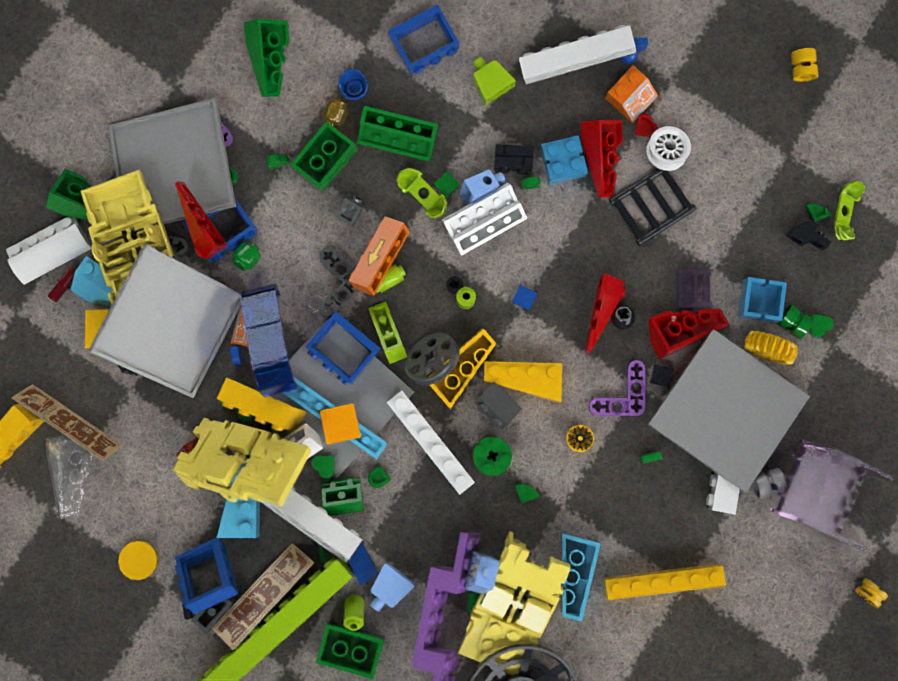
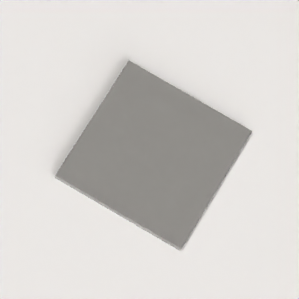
(175, 147)
(167, 322)
(367, 393)
(728, 410)

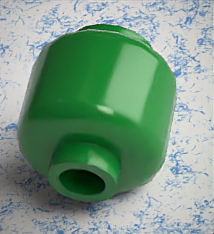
(246, 256)

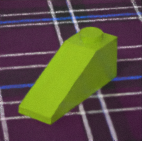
(387, 332)

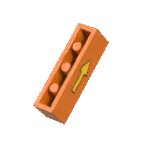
(379, 256)

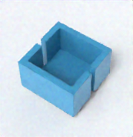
(564, 160)
(763, 301)

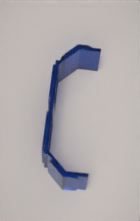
(267, 340)

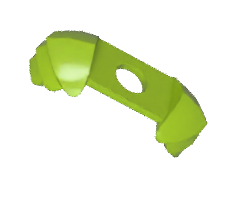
(411, 181)
(849, 193)

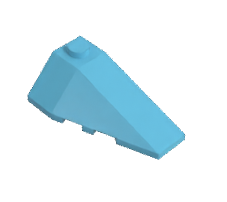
(90, 283)

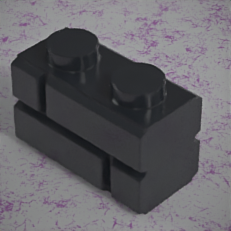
(513, 158)

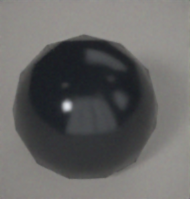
(627, 321)

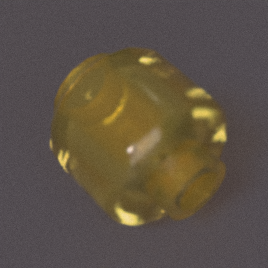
(335, 112)

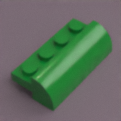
(397, 133)

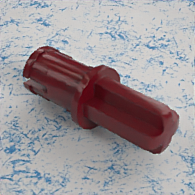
(62, 285)

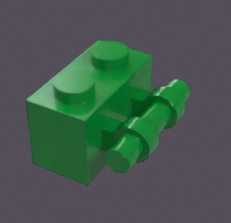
(342, 496)

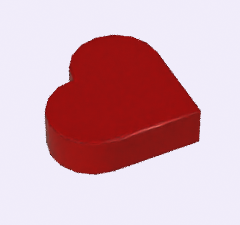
(645, 126)

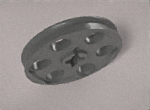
(432, 359)

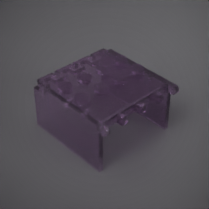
(822, 489)

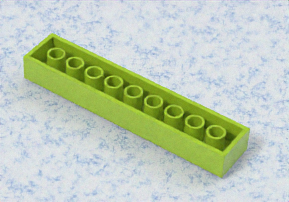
(282, 623)

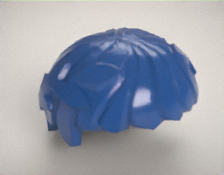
(353, 84)

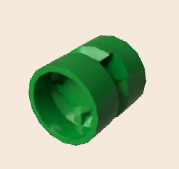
(795, 321)

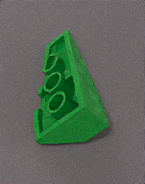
(266, 46)
(66, 195)

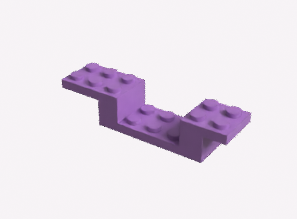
(441, 581)

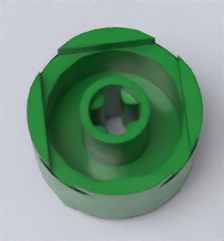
(503, 457)

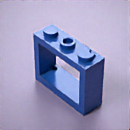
(416, 23)
(233, 244)
(330, 365)
(198, 555)

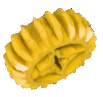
(771, 347)

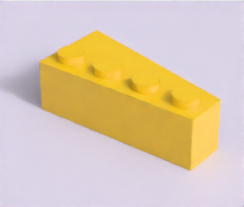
(470, 359)
(535, 379)
(264, 408)
(15, 429)

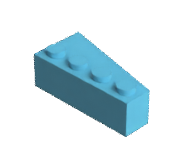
(240, 518)
(582, 557)

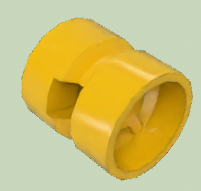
(804, 64)

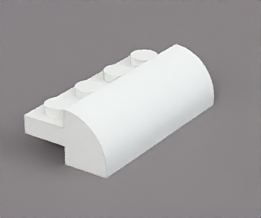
(484, 219)
(47, 249)

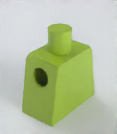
(491, 80)

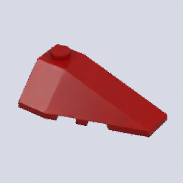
(600, 146)
(202, 230)
(607, 297)
(678, 330)

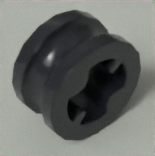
(457, 280)

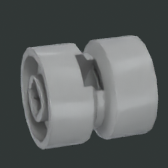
(769, 483)

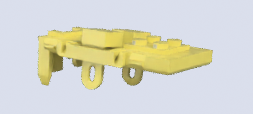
(117, 208)
(265, 477)

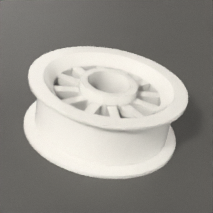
(676, 141)

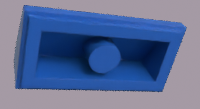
(362, 565)

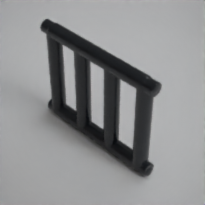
(657, 229)

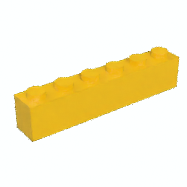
(664, 581)

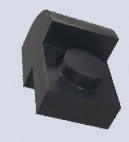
(806, 232)

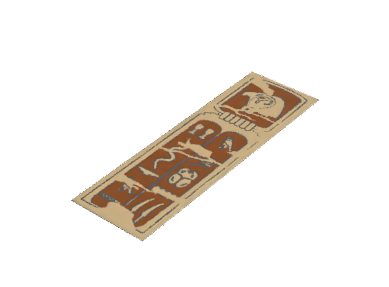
(67, 422)
(262, 596)

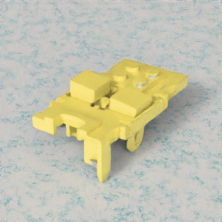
(491, 628)

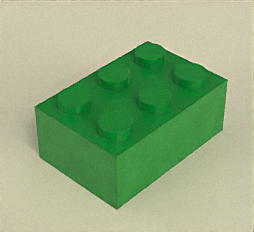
(324, 157)
(350, 650)

